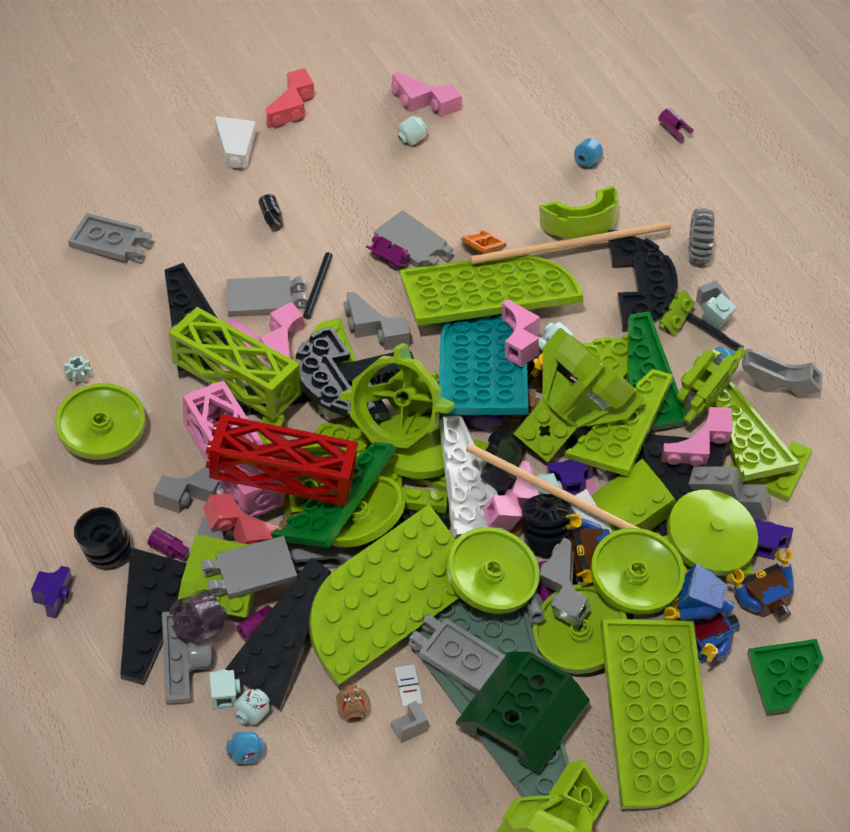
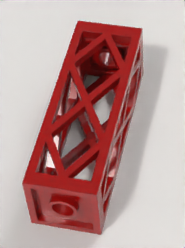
(259, 456)

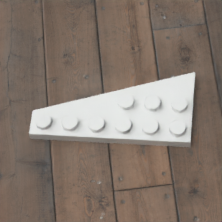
(465, 487)

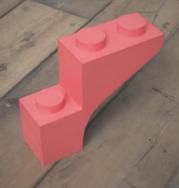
(289, 105)
(225, 515)

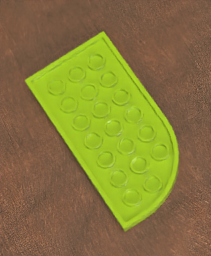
(478, 290)
(381, 595)
(654, 709)

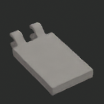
(110, 238)
(416, 238)
(263, 295)
(250, 568)
(456, 652)

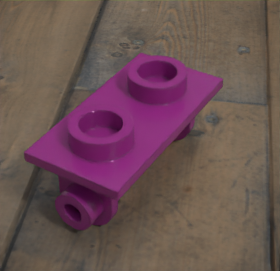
(396, 255)

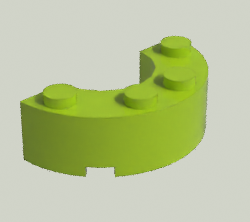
(583, 220)

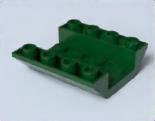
(542, 712)

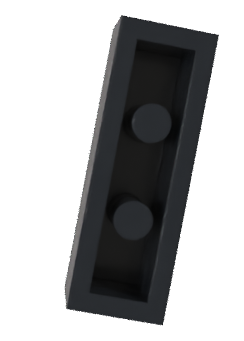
(507, 447)

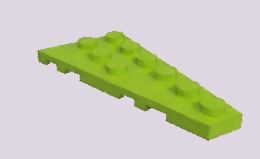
(752, 441)
(618, 443)

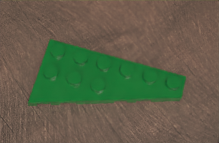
(645, 354)
(321, 520)

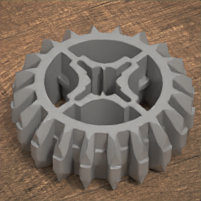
(701, 236)

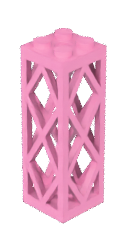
(199, 411)

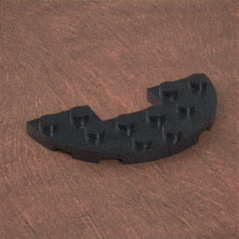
(653, 275)
(322, 378)

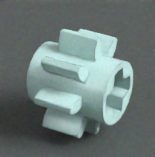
(77, 369)

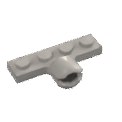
(180, 661)

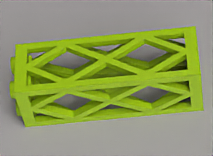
(190, 339)

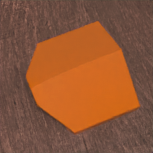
(484, 242)

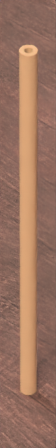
(570, 243)
(548, 487)

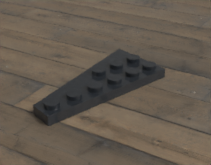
(183, 298)
(151, 589)
(278, 643)

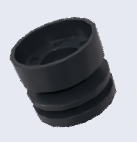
(545, 522)
(102, 537)

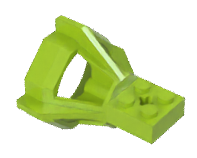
(408, 392)
(566, 403)
(567, 808)

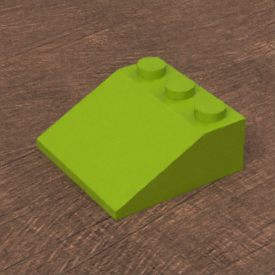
(636, 498)
(194, 580)

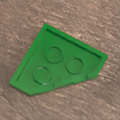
(784, 672)

